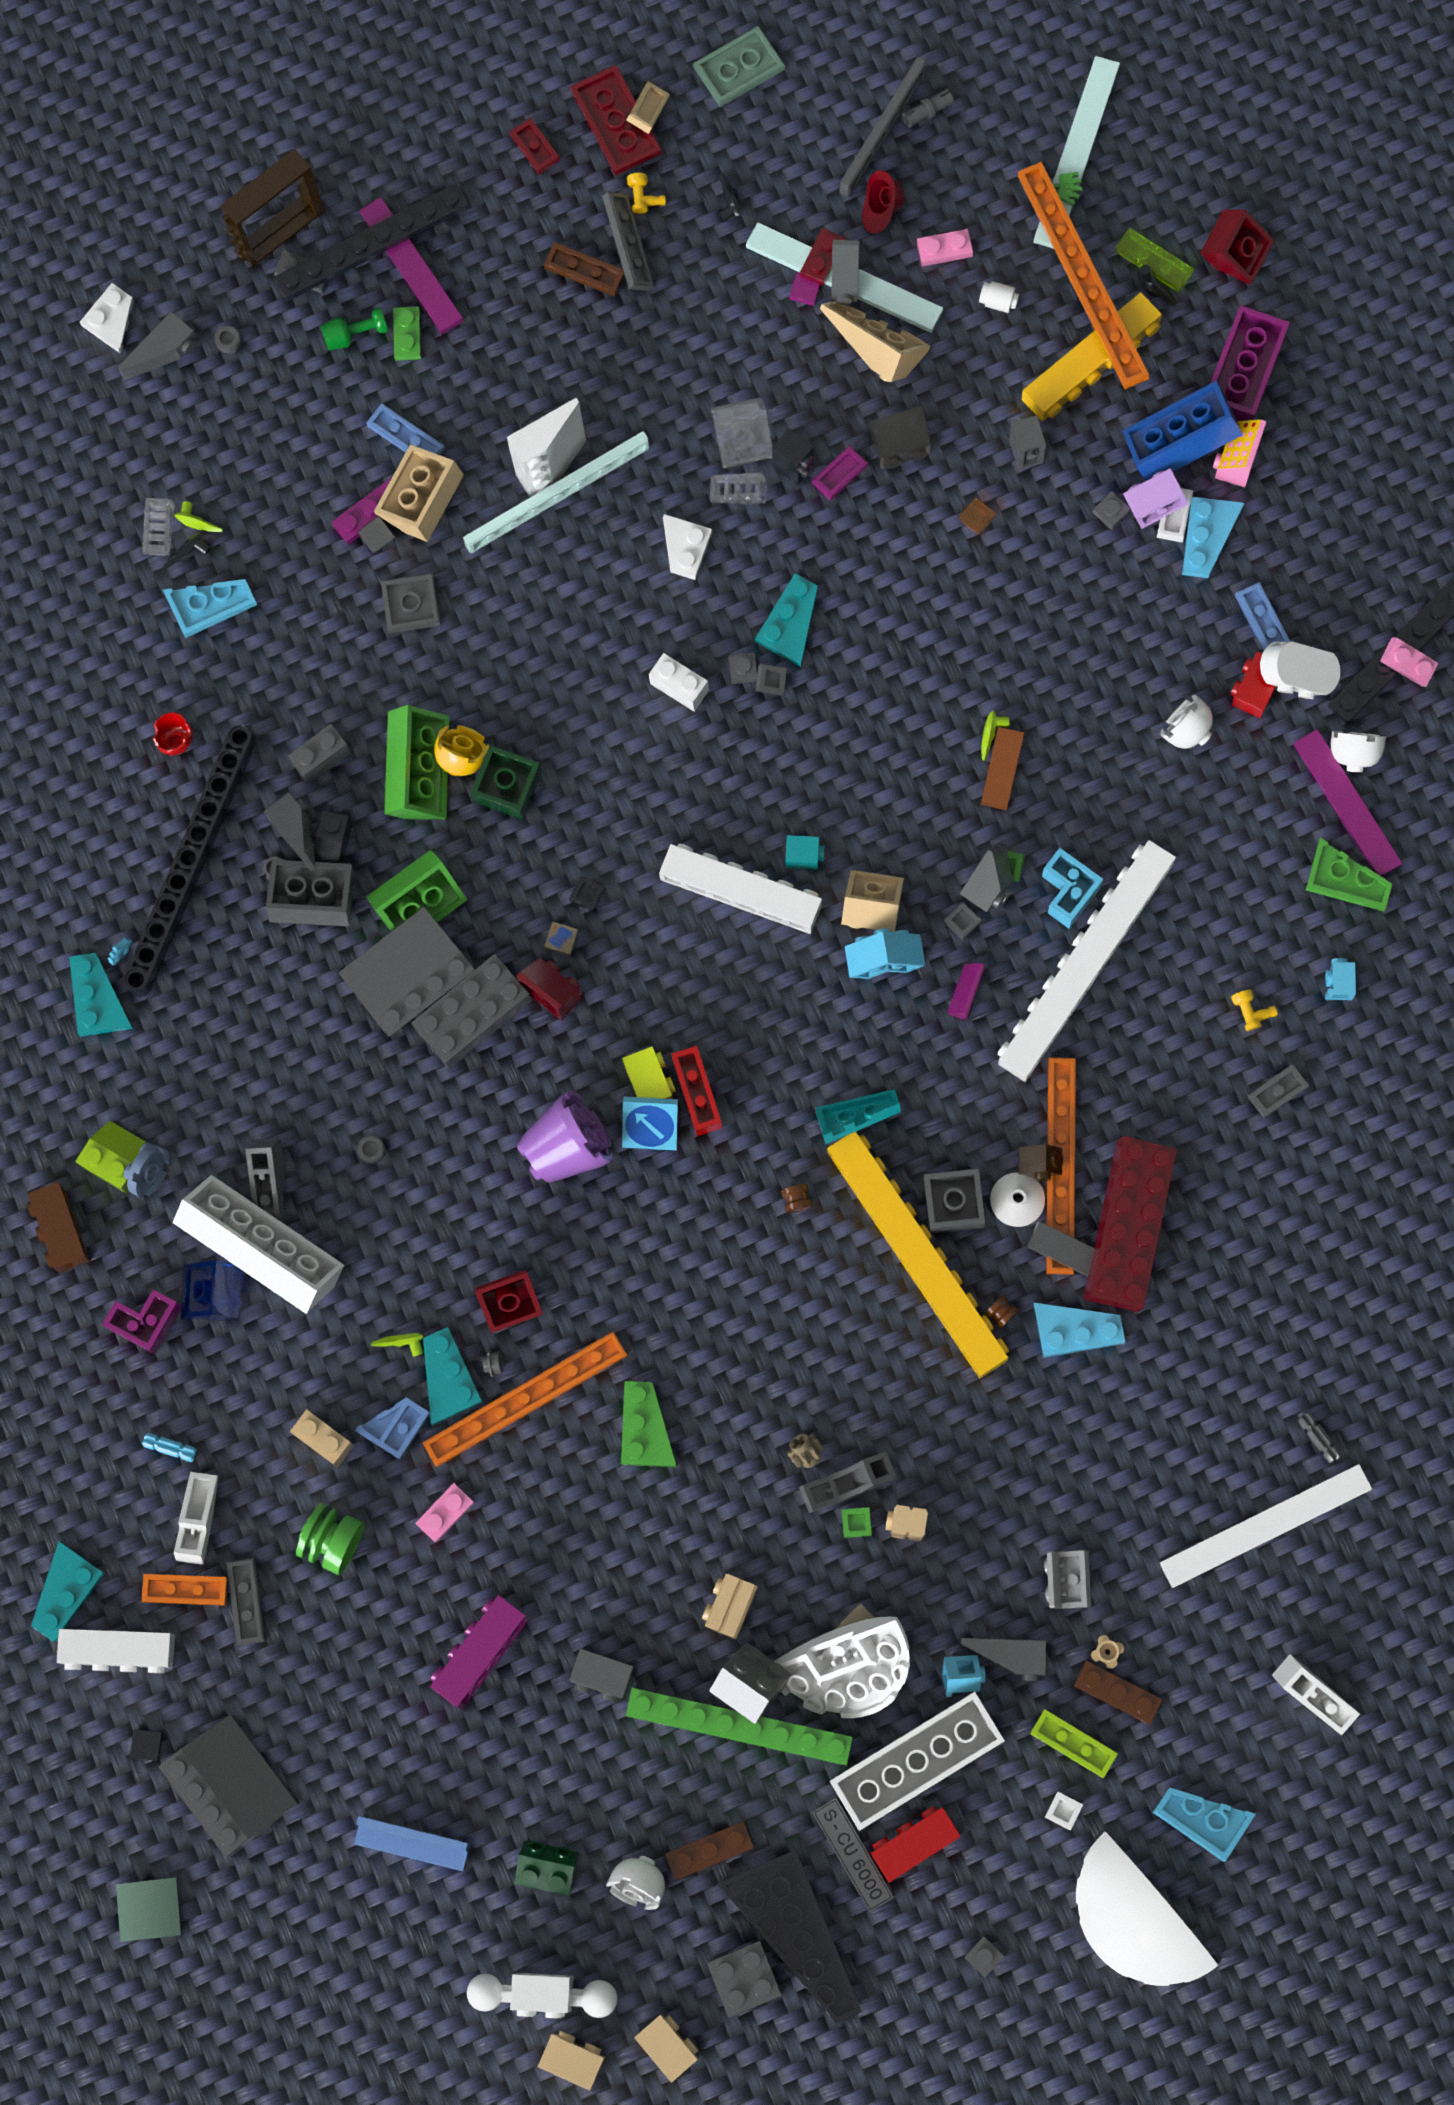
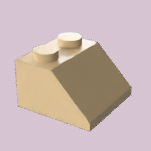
(872, 901)

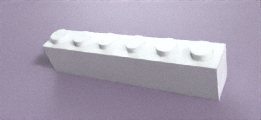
(741, 888)

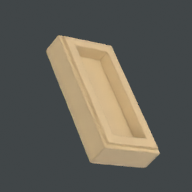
(648, 107)

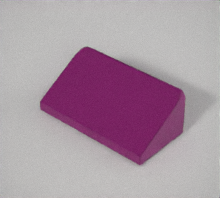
(966, 990)

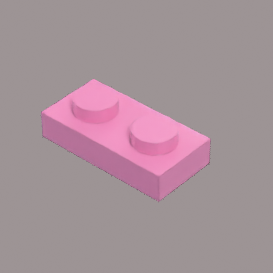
(944, 247)
(1409, 662)
(444, 1513)

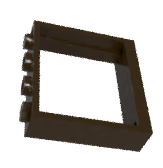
(283, 225)

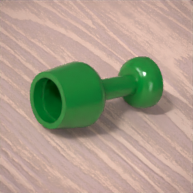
(338, 333)

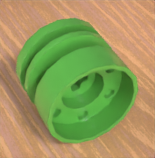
(333, 1540)

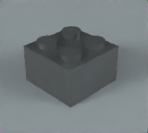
(954, 1201)
(750, 1682)
(744, 1979)

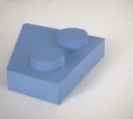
(395, 1427)

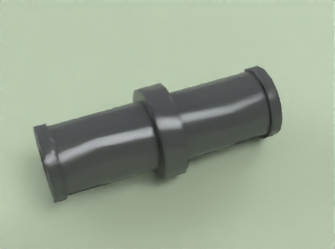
(927, 108)

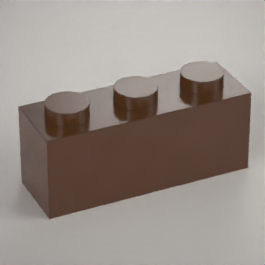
(57, 1227)

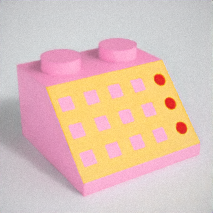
(1239, 454)

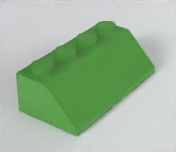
(413, 777)

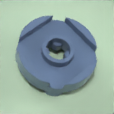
(146, 1171)

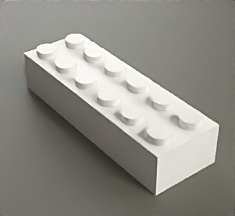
(258, 1243)
(916, 1761)

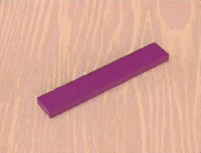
(416, 273)
(1347, 803)

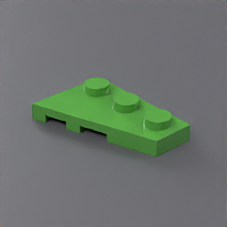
(1344, 879)
(644, 1431)

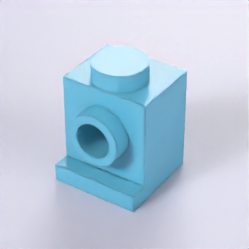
(1340, 980)
(962, 1674)

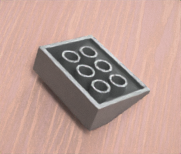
(406, 971)
(228, 1786)

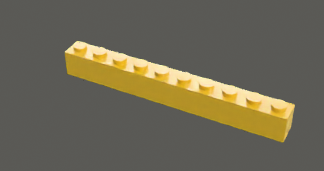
(918, 1255)

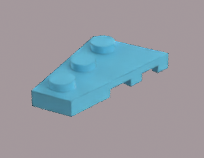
(1207, 532)
(1075, 1330)
(1205, 1822)

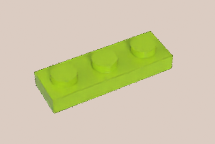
(1073, 1743)

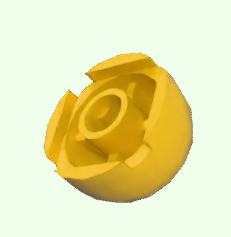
(460, 750)

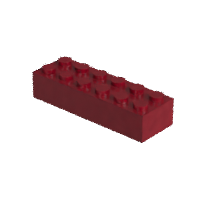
(1130, 1224)

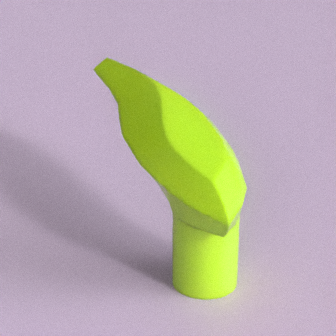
(193, 521)
(989, 731)
(400, 1340)

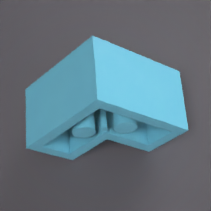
(1076, 884)
(884, 953)

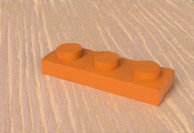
(184, 1589)

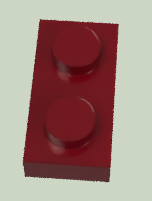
(534, 146)
(819, 261)

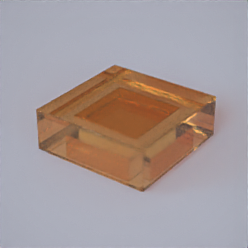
(977, 516)

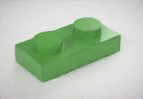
(407, 333)

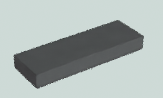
(1061, 1248)
(245, 1602)

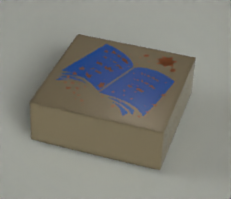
(561, 939)

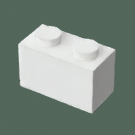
(678, 682)

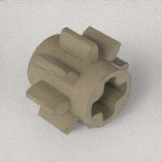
(805, 1450)

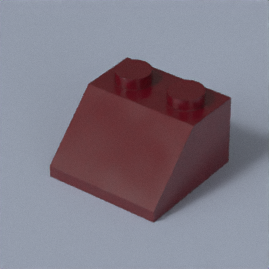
(1237, 245)
(550, 988)
(508, 1301)

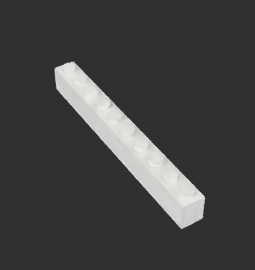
(1086, 961)

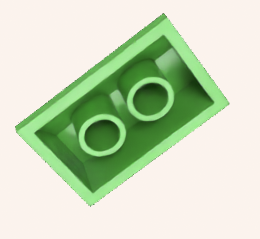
(417, 886)

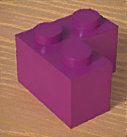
(147, 1327)

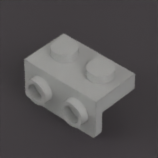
(1068, 1579)

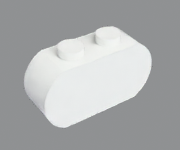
(1300, 669)

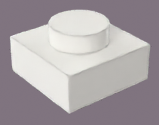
(1063, 1811)

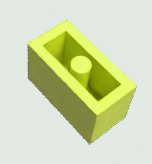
(647, 1076)

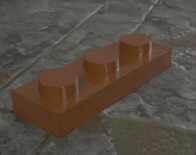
(584, 269)
(1117, 1692)
(709, 1850)

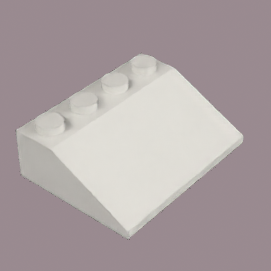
(547, 447)

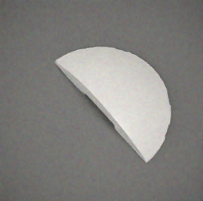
(850, 1668)
(1133, 1923)

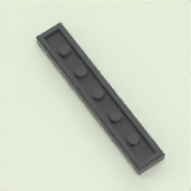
(883, 127)

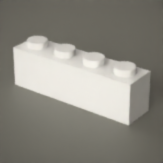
(115, 1649)

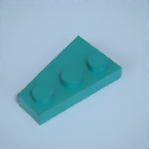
(789, 621)
(95, 1000)
(65, 1591)

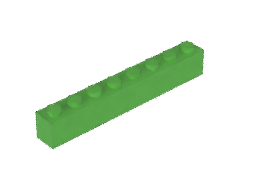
(736, 1727)

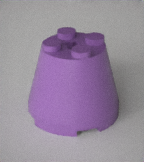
(565, 1141)

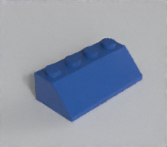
(1182, 432)

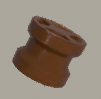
(796, 1198)
(1001, 1312)

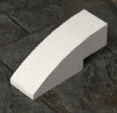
(196, 1518)

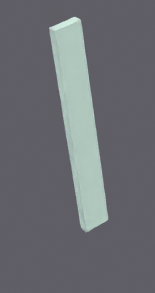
(1084, 128)
(870, 288)
(556, 492)

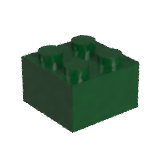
(506, 782)

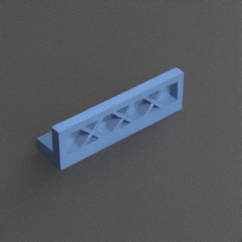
(412, 1843)

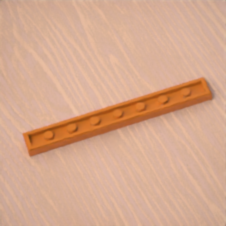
(1061, 1134)
(524, 1399)

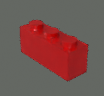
(696, 1091)
(914, 1843)

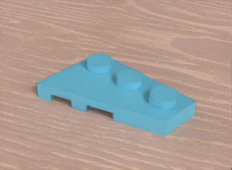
(208, 605)

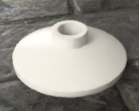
(1016, 1213)

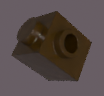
(1040, 1161)

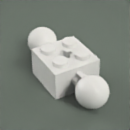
(542, 1994)

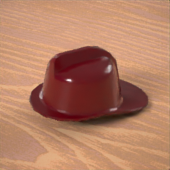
(882, 199)

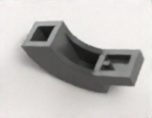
(848, 1482)

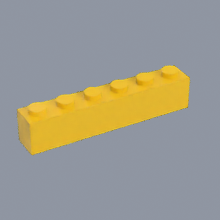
(1087, 362)

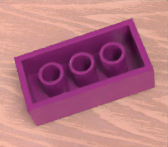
(1249, 360)
(479, 1652)

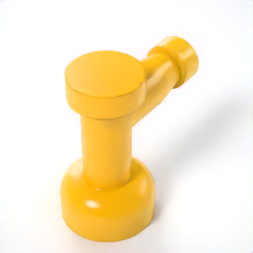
(637, 182)
(1252, 1017)

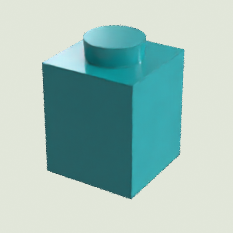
(803, 852)

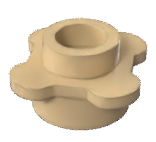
(1115, 1649)

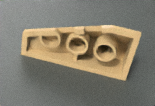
(882, 349)

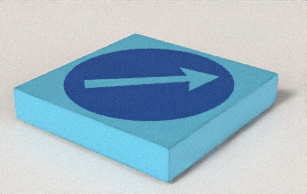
(650, 1123)

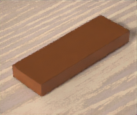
(1002, 768)

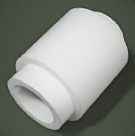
(999, 296)

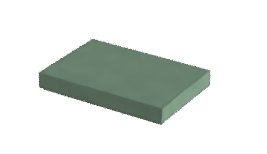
(739, 66)

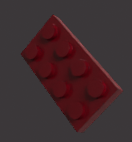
(606, 106)

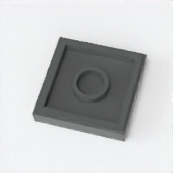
(410, 603)

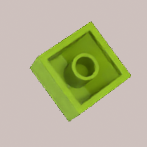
(110, 1153)

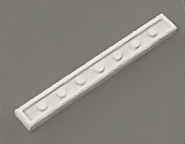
(1265, 1526)

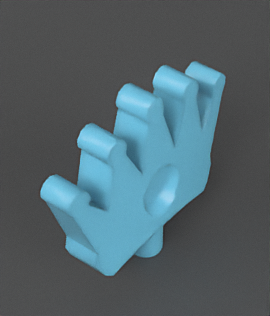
(119, 951)

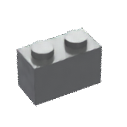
(1027, 441)
(319, 754)
(602, 1675)

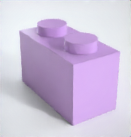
(1155, 498)

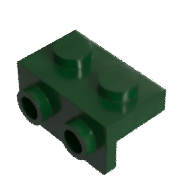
(546, 1867)

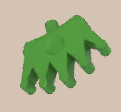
(1068, 187)

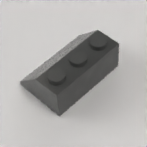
(308, 895)

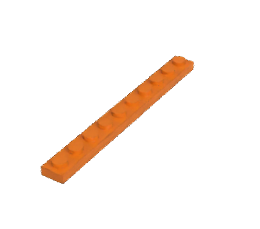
(1083, 275)

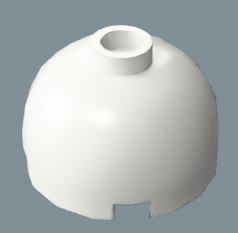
(1189, 724)
(1357, 749)
(637, 1881)

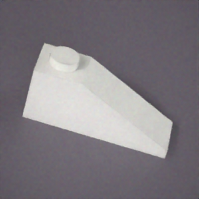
(1315, 1694)

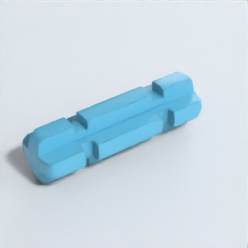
(169, 1447)

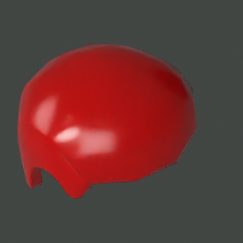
(172, 734)

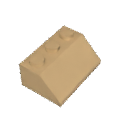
(419, 492)

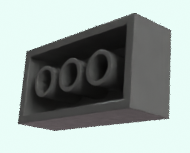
(471, 1011)

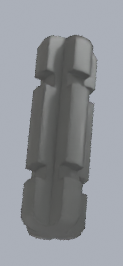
(1319, 1437)

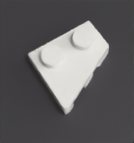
(110, 317)
(685, 545)

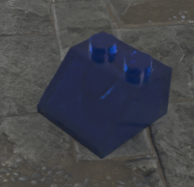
(211, 1291)

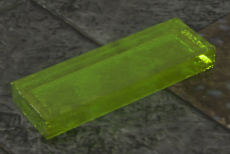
(1162, 263)

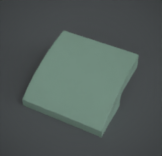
(148, 1909)

